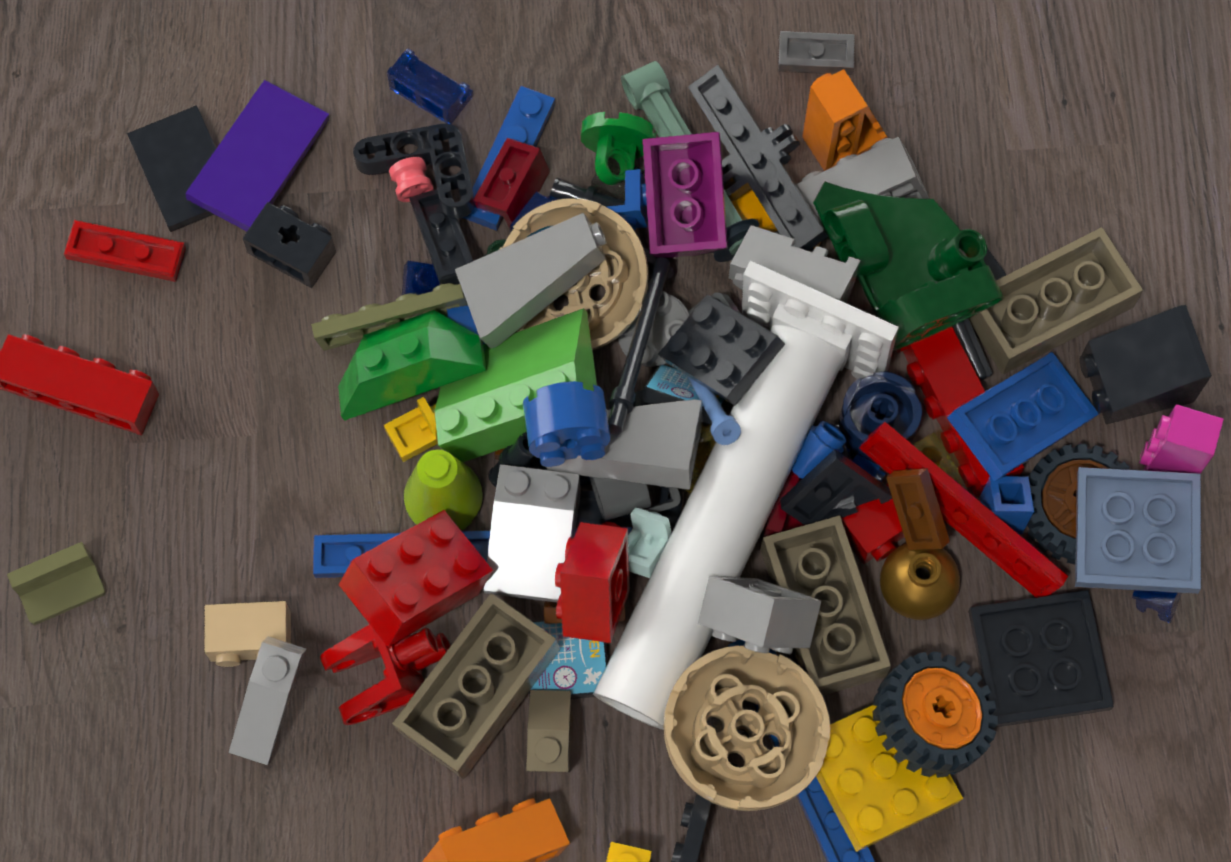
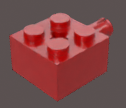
(593, 581)

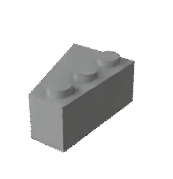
(880, 171)
(806, 267)

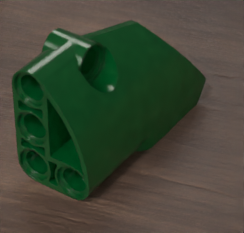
(909, 260)

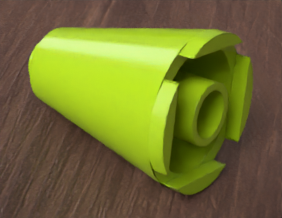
(443, 484)

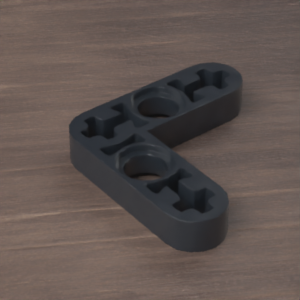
(430, 149)

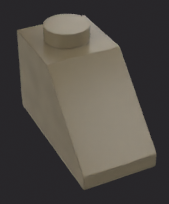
(548, 731)

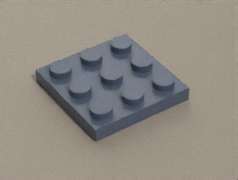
(1138, 530)

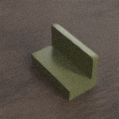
(57, 583)

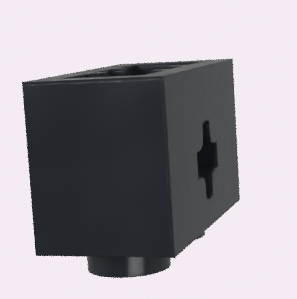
(299, 260)

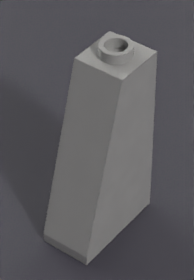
(527, 276)
(653, 448)

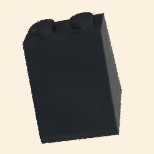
(1146, 366)

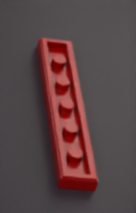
(969, 515)

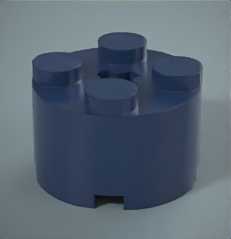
(880, 394)

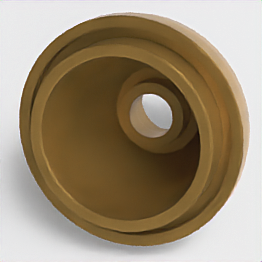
(914, 596)

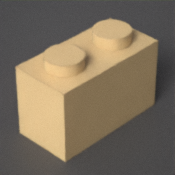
(239, 629)

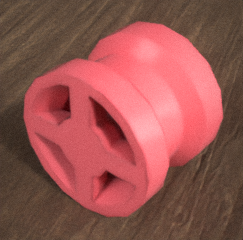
(410, 178)

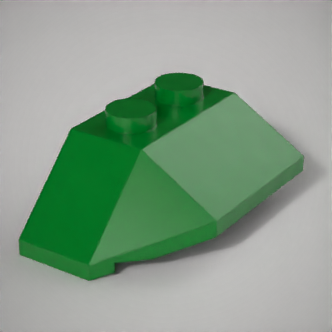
(408, 362)

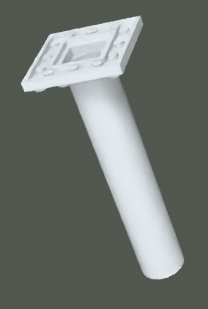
(740, 482)

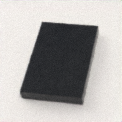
(171, 158)

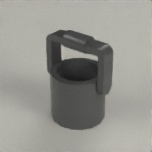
(620, 497)

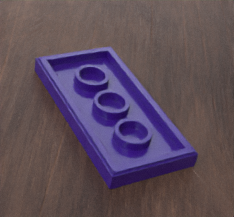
(257, 155)

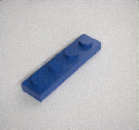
(524, 124)

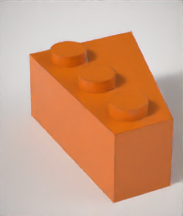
(838, 120)
(524, 835)

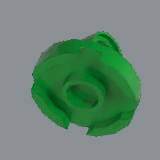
(616, 139)

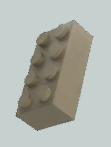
(1056, 300)
(846, 638)
(477, 686)

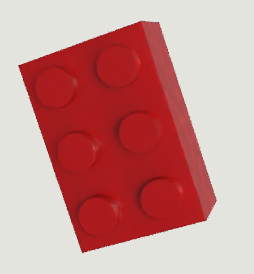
(415, 578)

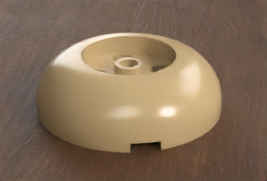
(621, 274)
(787, 709)

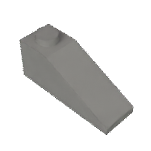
(266, 699)

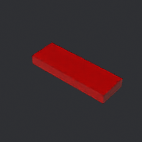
(125, 250)

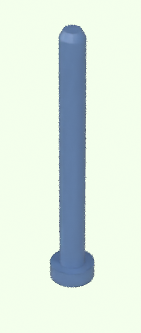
(724, 427)

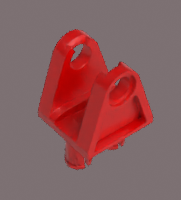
(402, 672)

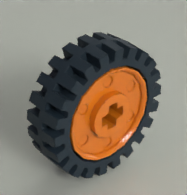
(935, 714)

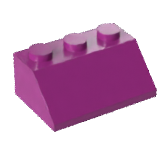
(685, 195)

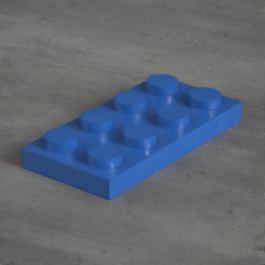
(1022, 416)

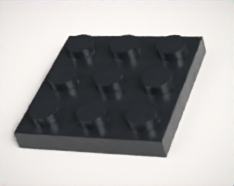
(1041, 658)

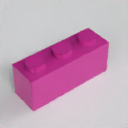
(1182, 442)

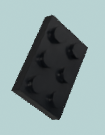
(721, 349)

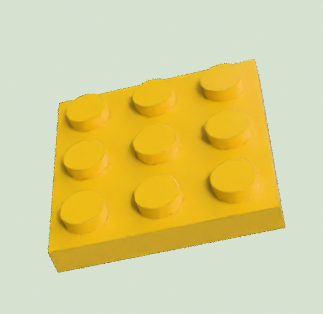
(871, 789)

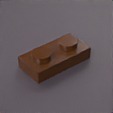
(918, 509)

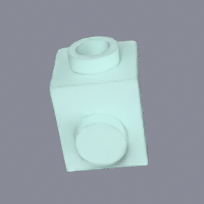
(647, 540)

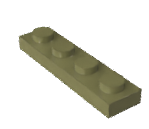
(342, 329)

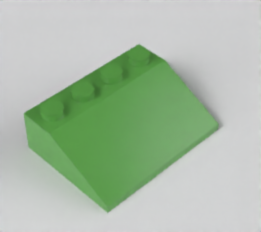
(487, 408)

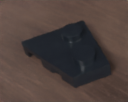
(833, 490)

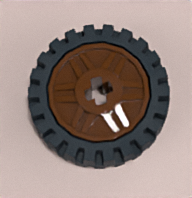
(1055, 493)

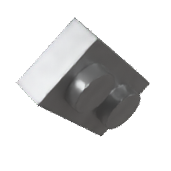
(816, 52)

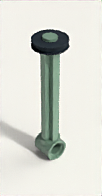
(650, 91)

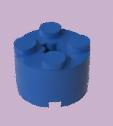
(566, 423)

